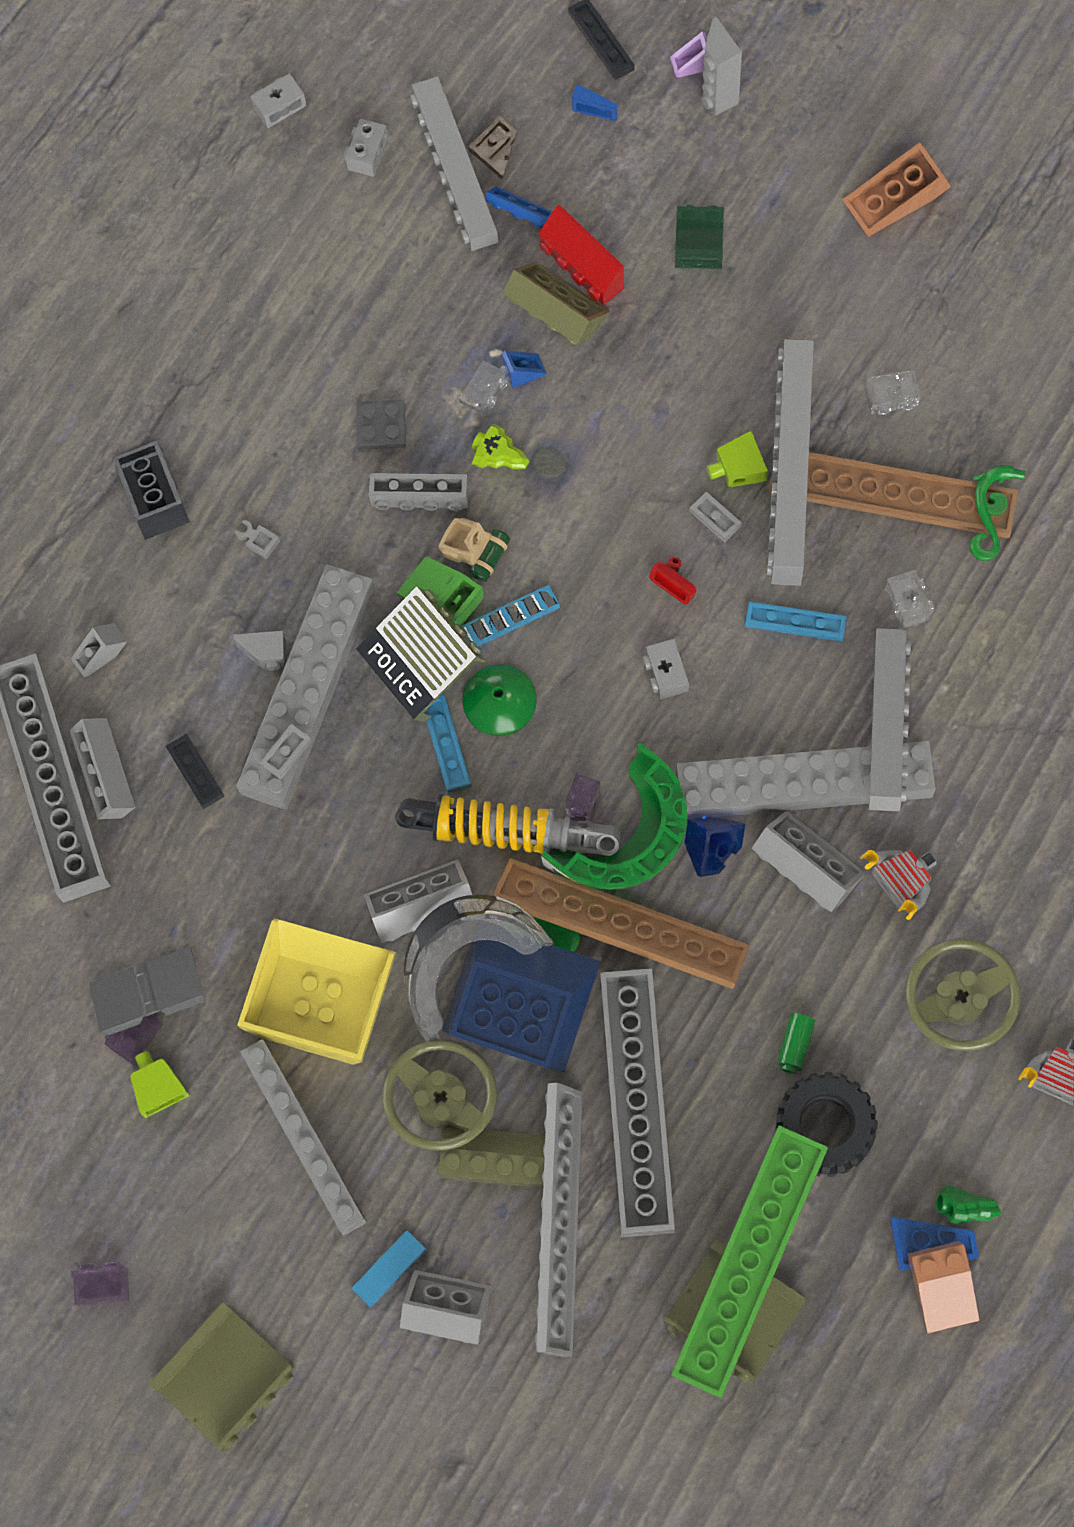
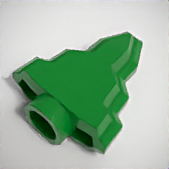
(965, 1206)

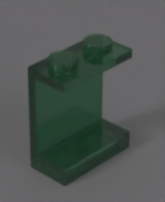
(699, 237)

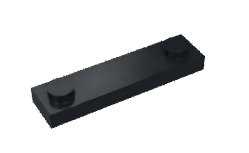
(601, 39)

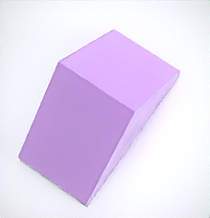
(690, 57)

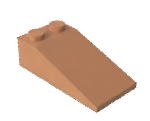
(897, 190)

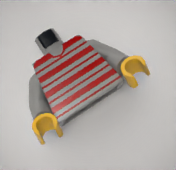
(902, 877)
(1053, 1073)

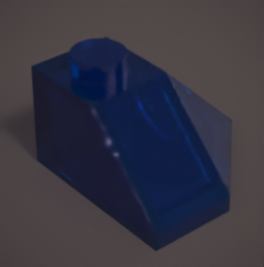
(712, 842)

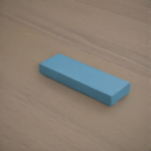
(388, 1268)

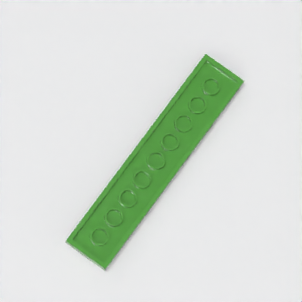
(749, 1262)

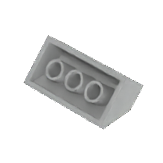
(721, 70)
(808, 861)
(405, 904)

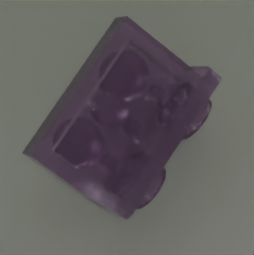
(100, 1284)

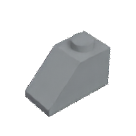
(98, 648)
(264, 648)

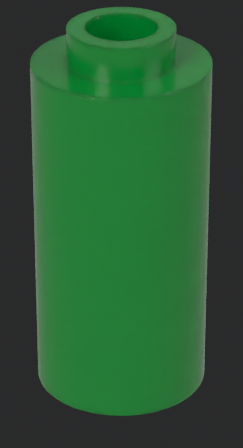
(795, 1043)

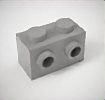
(366, 147)

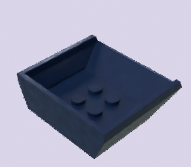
(522, 1001)

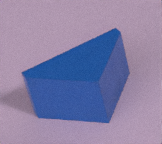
(522, 367)

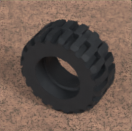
(851, 1099)

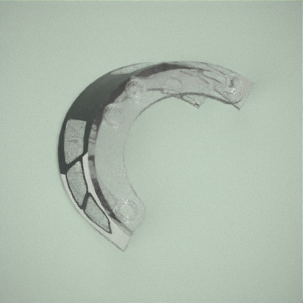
(450, 928)

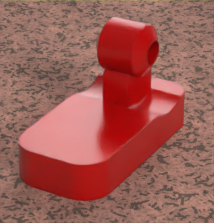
(670, 581)

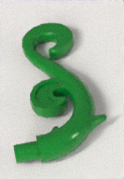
(986, 510)

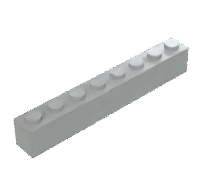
(454, 164)
(888, 720)
(303, 1137)

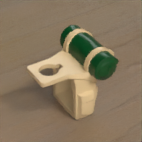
(471, 544)

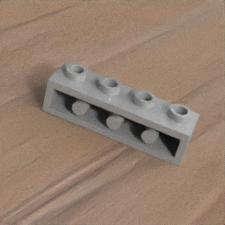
(419, 491)
(102, 768)

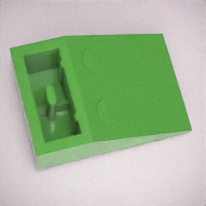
(451, 587)

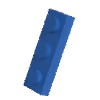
(518, 206)

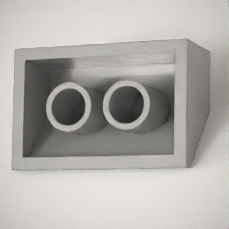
(445, 1307)

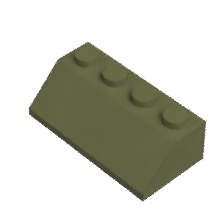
(555, 302)
(495, 1158)

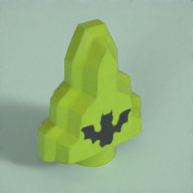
(496, 450)

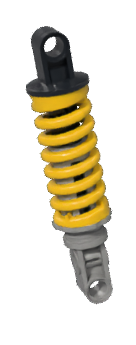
(535, 832)

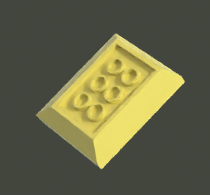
(316, 991)

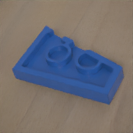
(916, 1236)

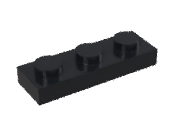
(195, 771)

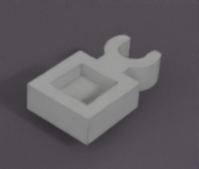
(259, 540)

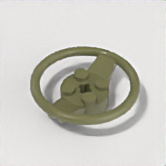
(976, 987)
(428, 1086)

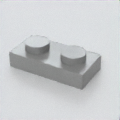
(715, 517)
(286, 751)

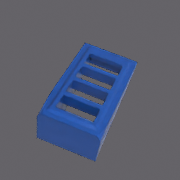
(592, 104)

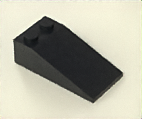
(151, 490)

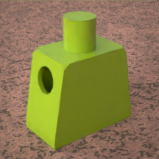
(739, 462)
(155, 1085)

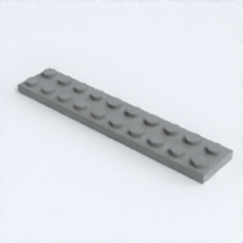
(559, 1221)

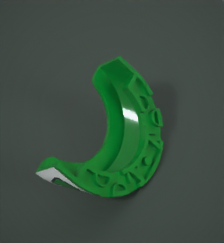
(651, 846)

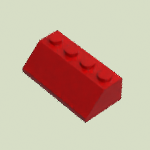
(581, 256)

